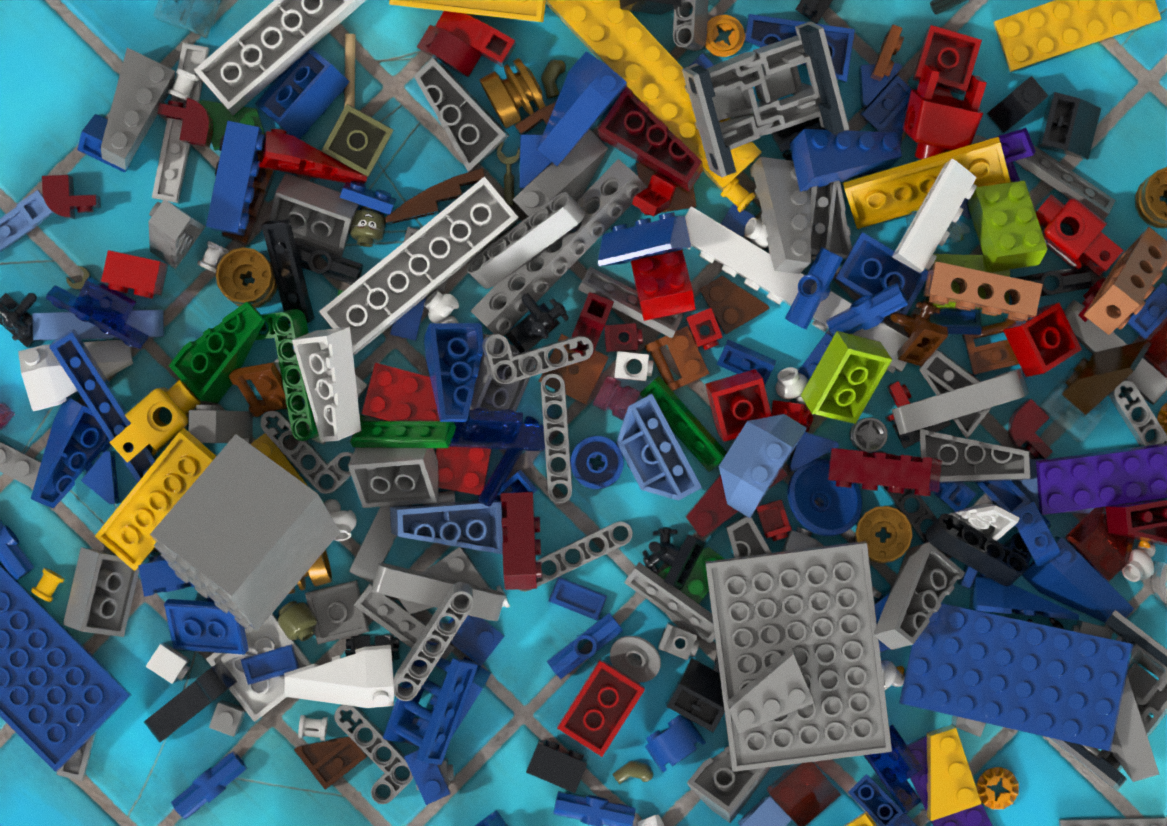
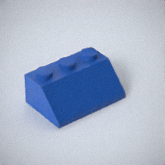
(302, 93)
(644, 240)

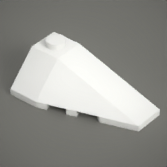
(48, 382)
(988, 519)
(354, 680)

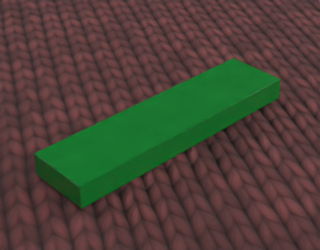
(686, 425)
(403, 434)

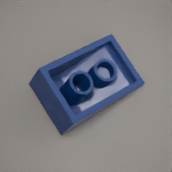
(872, 269)

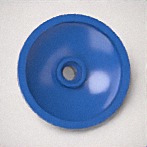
(838, 505)

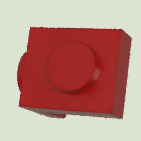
(655, 197)
(900, 396)
(796, 411)
(774, 520)

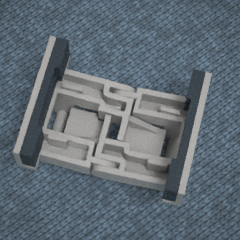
(727, 92)
(1148, 693)

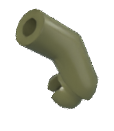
(550, 75)
(634, 769)

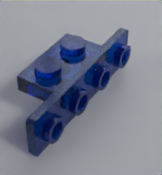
(102, 308)
(498, 431)
(894, 770)

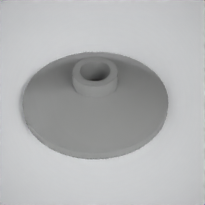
(638, 667)

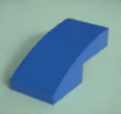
(955, 495)

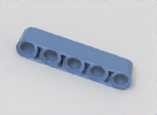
(55, 325)

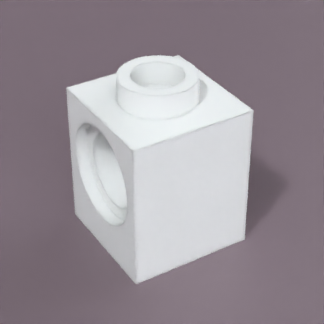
(621, 370)
(169, 663)

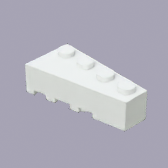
(330, 381)

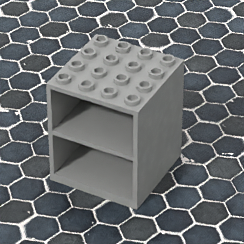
(245, 533)

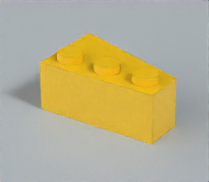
(949, 776)

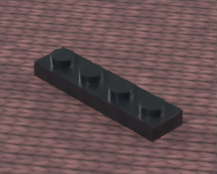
(287, 267)

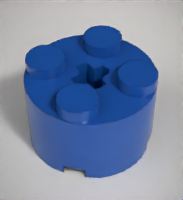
(603, 476)
(674, 743)

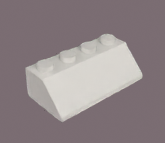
(935, 216)

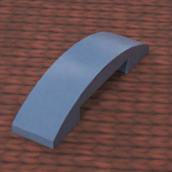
(23, 219)

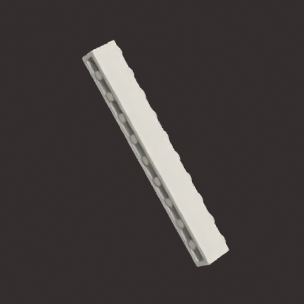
(756, 266)

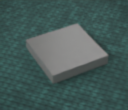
(336, 612)

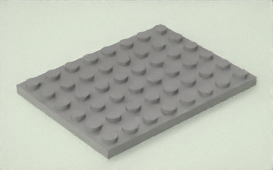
(824, 611)

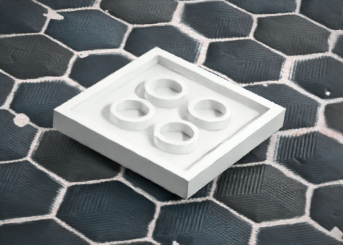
(263, 695)

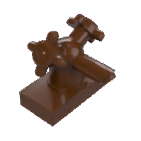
(922, 334)

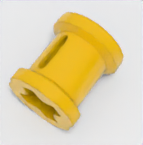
(738, 195)
(47, 585)

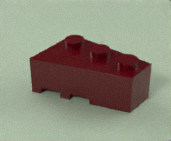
(1139, 520)
(519, 541)

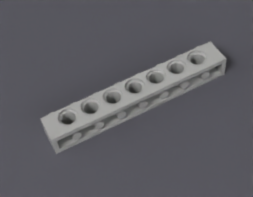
(602, 206)

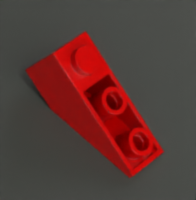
(480, 36)

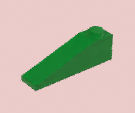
(211, 358)

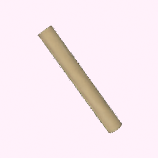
(349, 90)

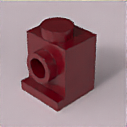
(612, 340)

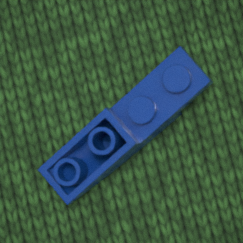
(879, 804)

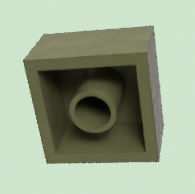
(357, 140)

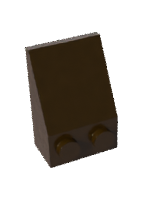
(1101, 374)

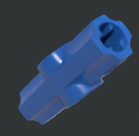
(822, 273)
(868, 311)
(12, 555)
(570, 656)
(209, 785)
(593, 810)

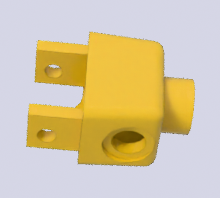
(145, 422)

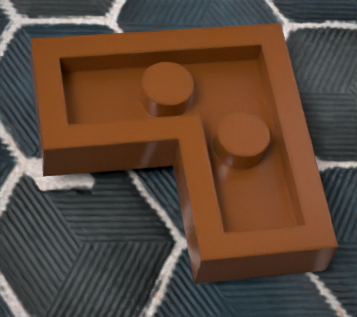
(890, 46)

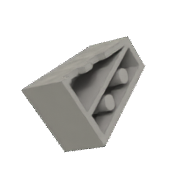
(947, 375)
(771, 694)

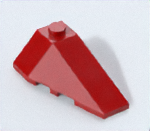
(294, 156)

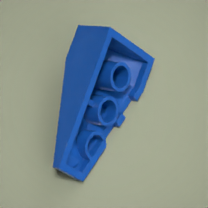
(582, 100)
(453, 365)
(70, 449)
(1076, 584)
(993, 597)

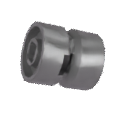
(868, 434)

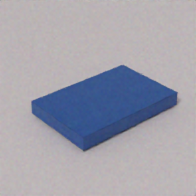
(204, 628)

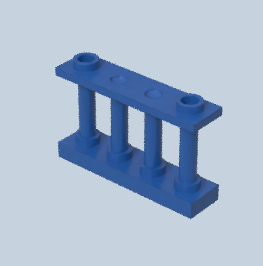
(444, 716)

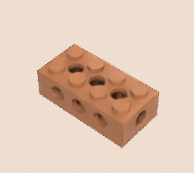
(1129, 282)
(1024, 293)

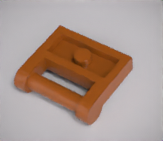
(685, 355)
(991, 355)
(268, 384)

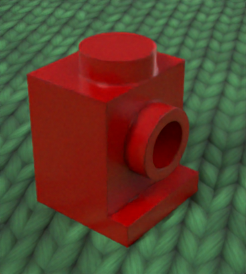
(704, 318)

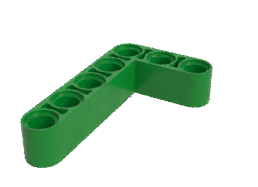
(294, 388)

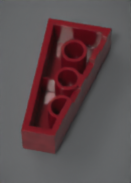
(648, 140)
(885, 470)
(712, 507)

